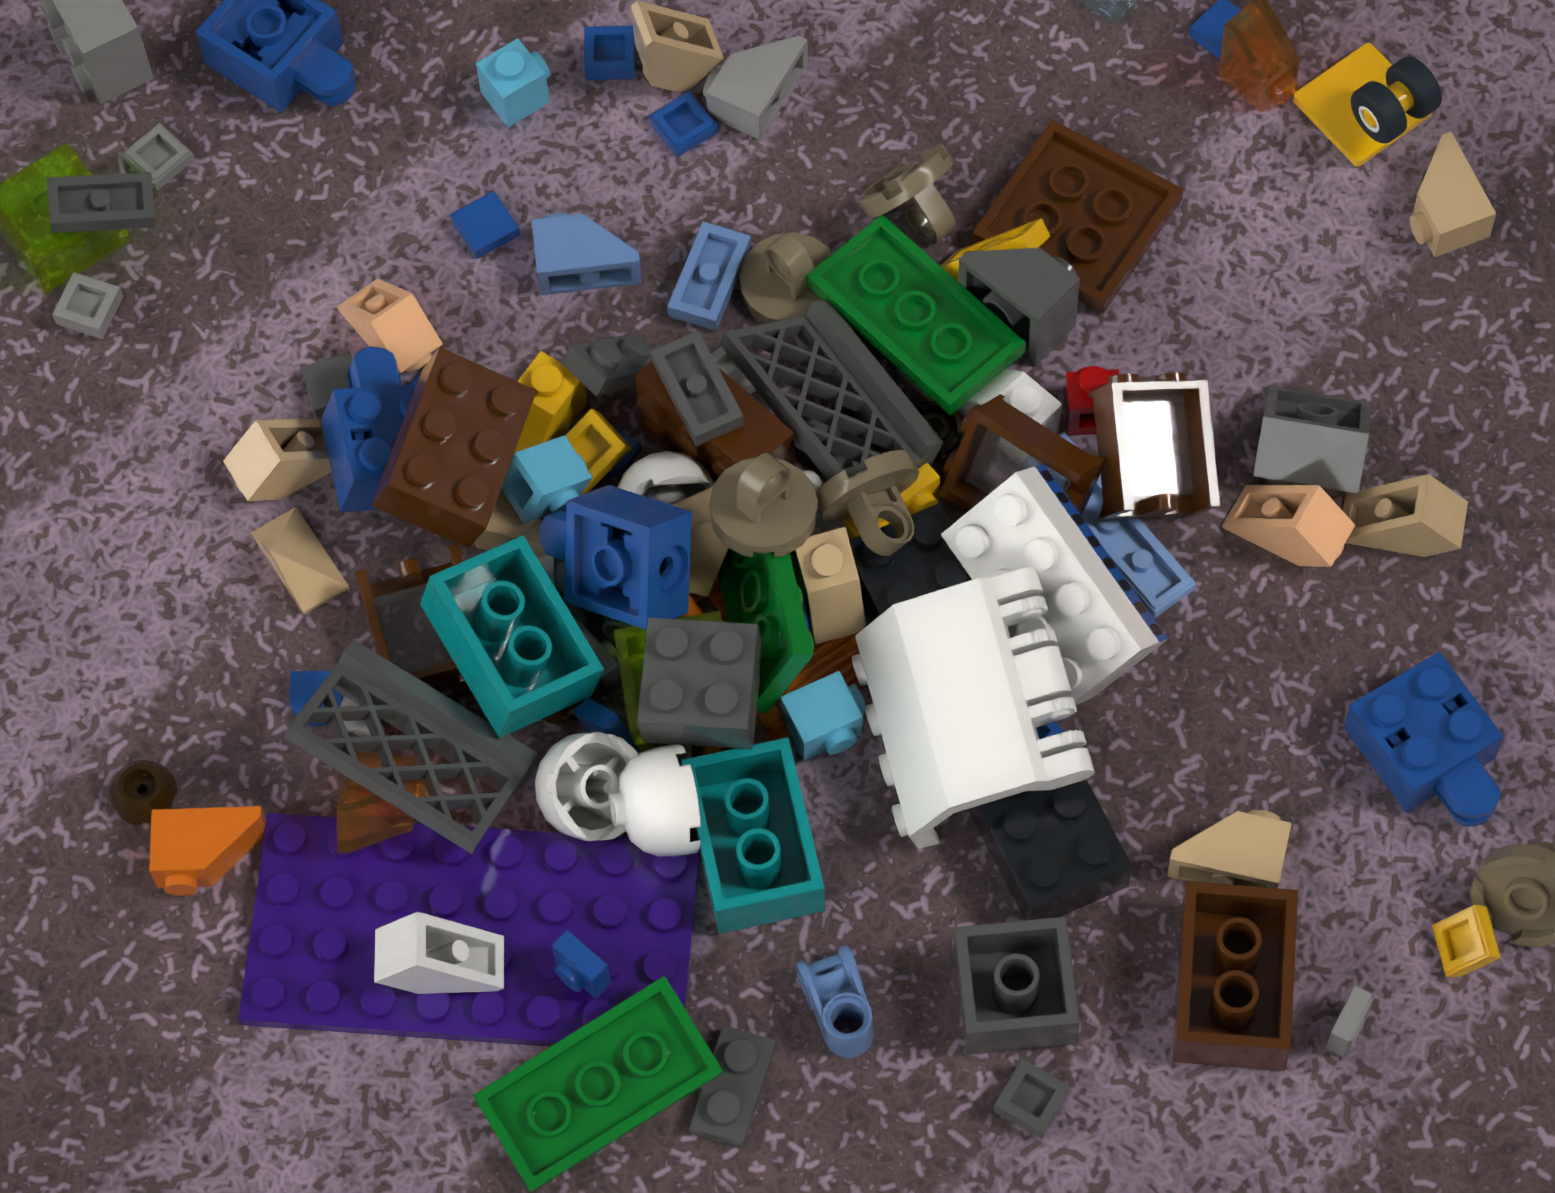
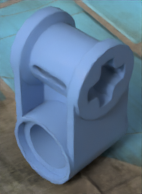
(834, 994)

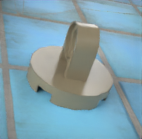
(913, 192)
(775, 276)
(871, 496)
(763, 506)
(1519, 892)

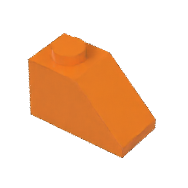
(200, 844)

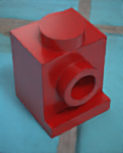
(1077, 399)

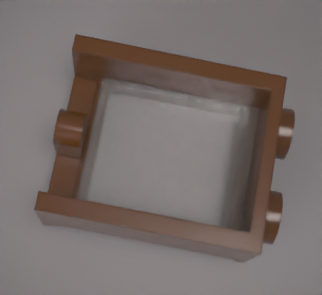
(1007, 441)
(1155, 447)
(403, 629)

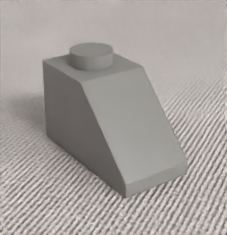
(755, 84)

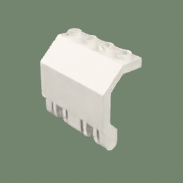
(966, 700)

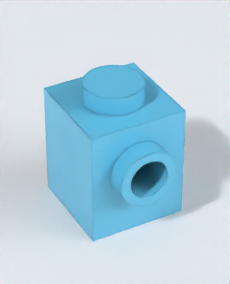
(514, 81)
(544, 479)
(824, 716)

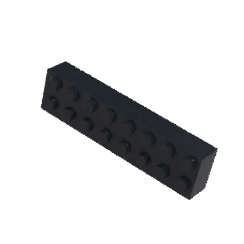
(1046, 843)

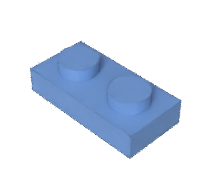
(709, 276)

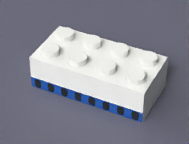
(1089, 601)

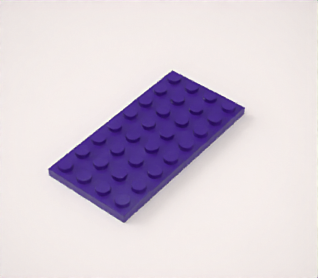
(321, 907)

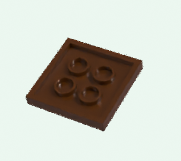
(1093, 204)

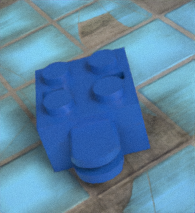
(278, 50)
(364, 425)
(622, 554)
(1429, 740)

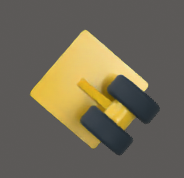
(1369, 102)

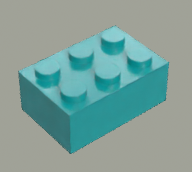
(511, 636)
(755, 837)

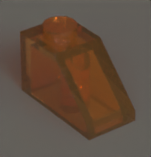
(1258, 57)
(367, 818)

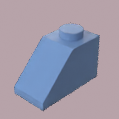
(581, 255)

